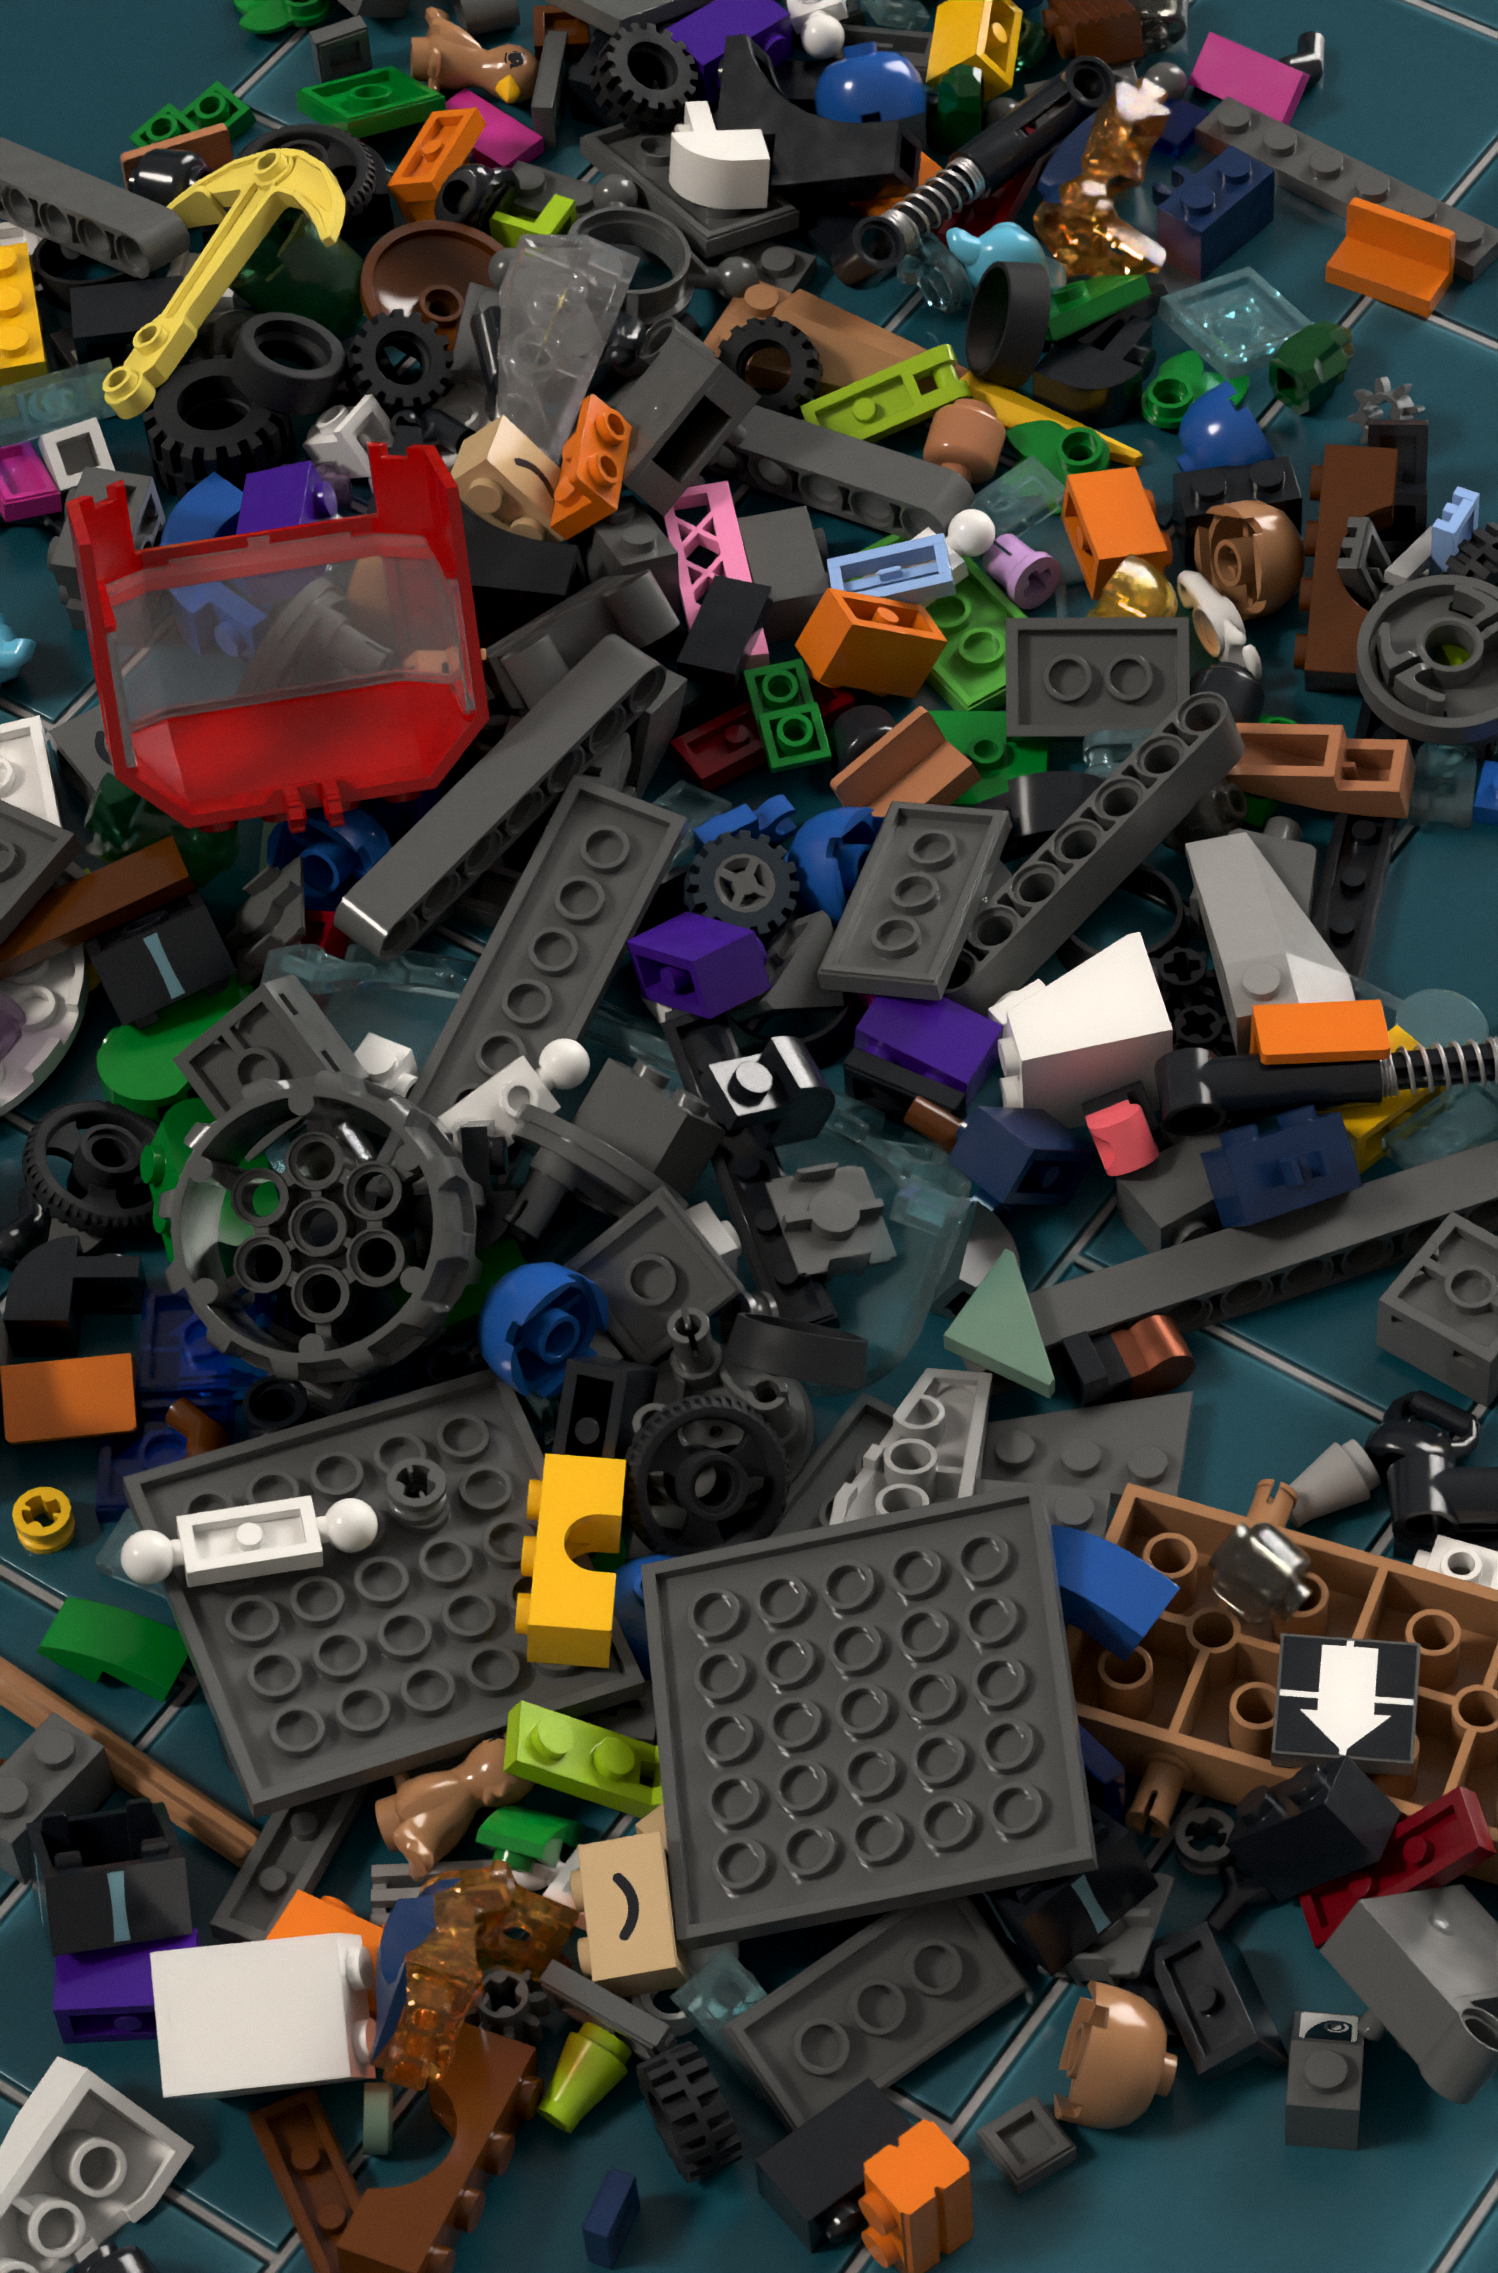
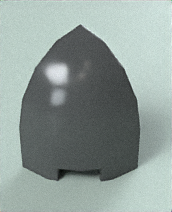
(974, 1255)

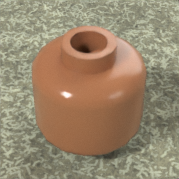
(966, 440)

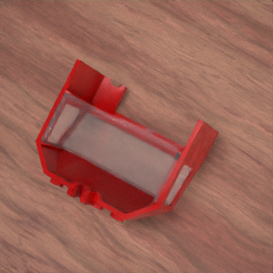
(287, 656)

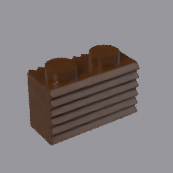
(1096, 29)

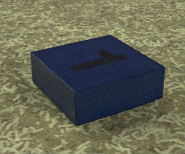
(611, 2217)

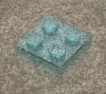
(1232, 321)

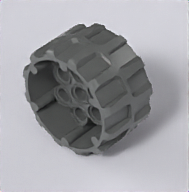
(214, 1168)

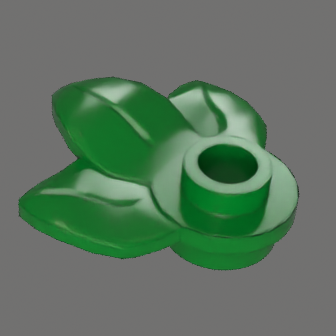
(276, 15)
(1181, 383)
(1059, 447)

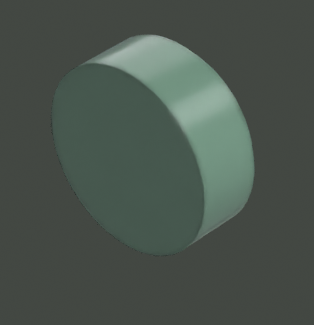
(377, 2118)

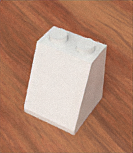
(1087, 1035)
(263, 2015)

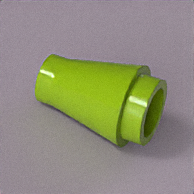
(583, 2076)

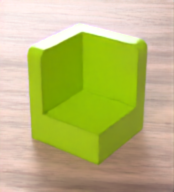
(554, 220)

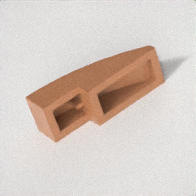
(1325, 769)

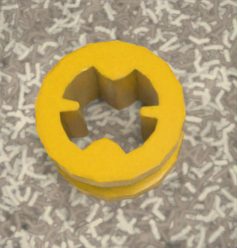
(55, 1506)

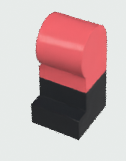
(1123, 1129)

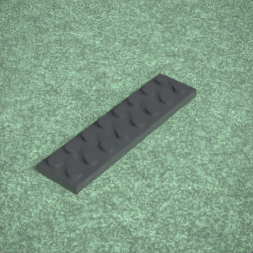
(550, 948)

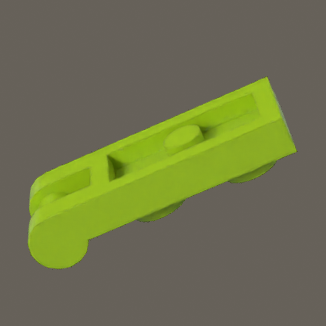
(890, 397)
(582, 1759)

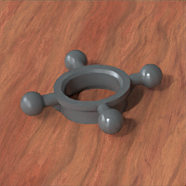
(621, 223)

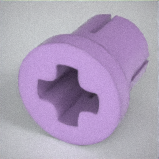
(1023, 572)

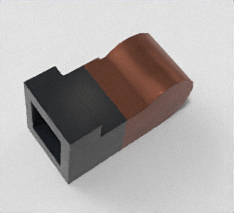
(1126, 1363)

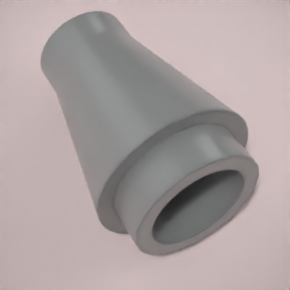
(1333, 1482)

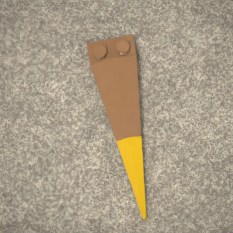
(857, 348)

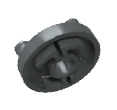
(1441, 701)

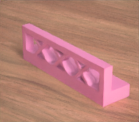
(719, 534)

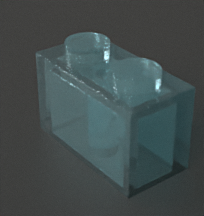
(53, 401)

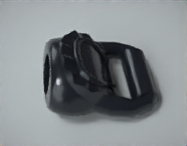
(475, 194)
(1407, 1436)

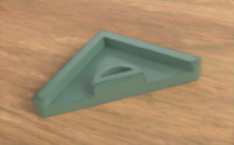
(1001, 1329)

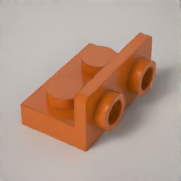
(591, 469)

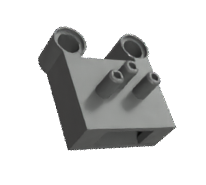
(679, 414)
(546, 649)
(1428, 1979)

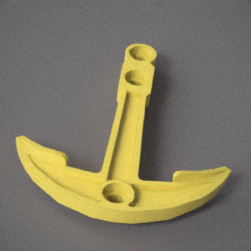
(258, 193)

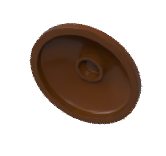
(426, 271)

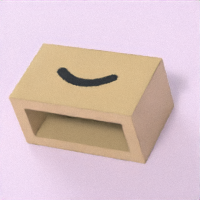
(508, 480)
(628, 1916)

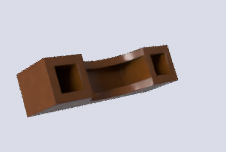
(1348, 484)
(481, 2106)

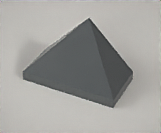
(793, 972)

